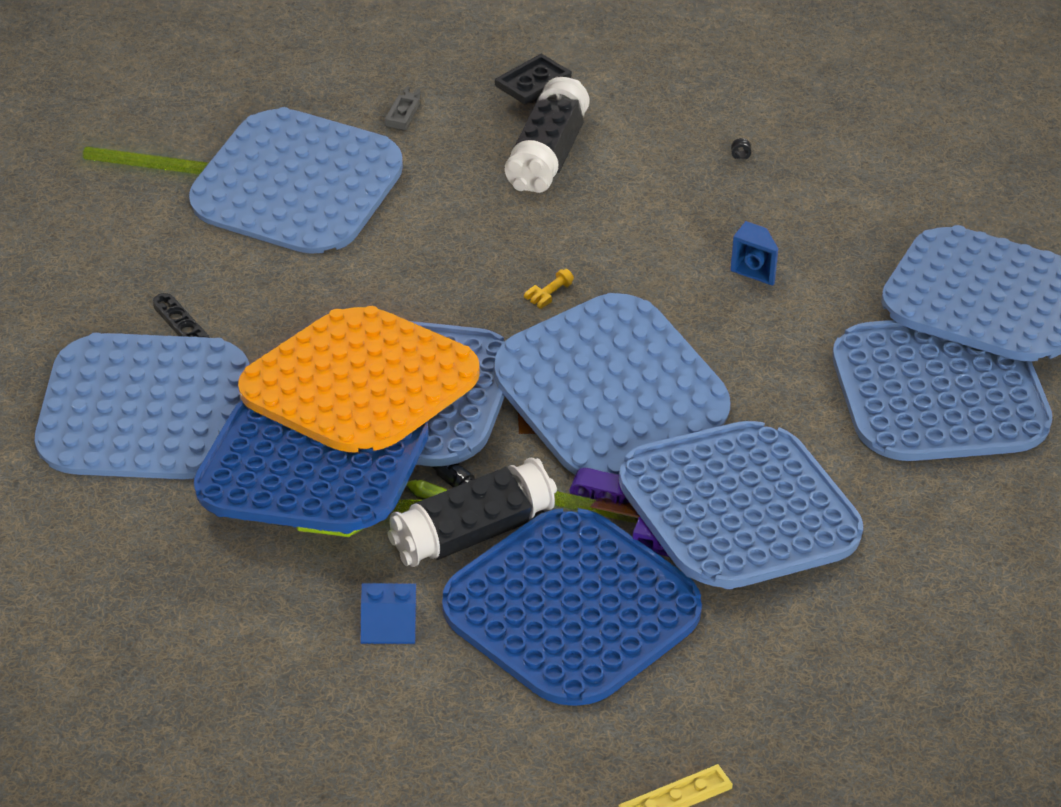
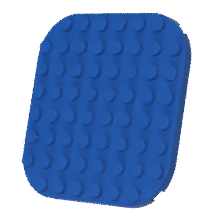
(289, 479)
(571, 606)

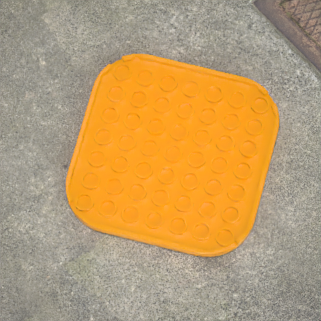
(359, 379)

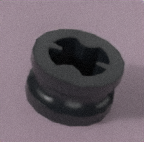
(741, 142)

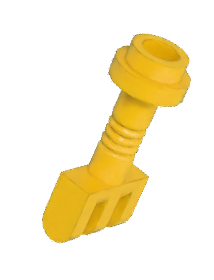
(542, 296)

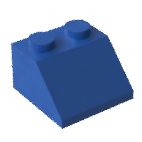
(754, 253)
(388, 613)

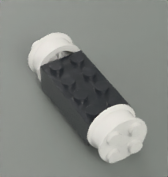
(547, 135)
(472, 512)

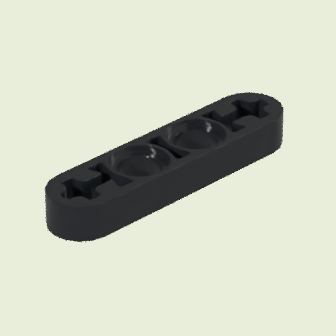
(176, 308)

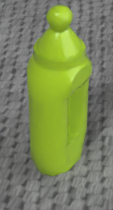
(424, 489)

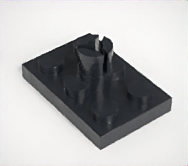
(529, 79)

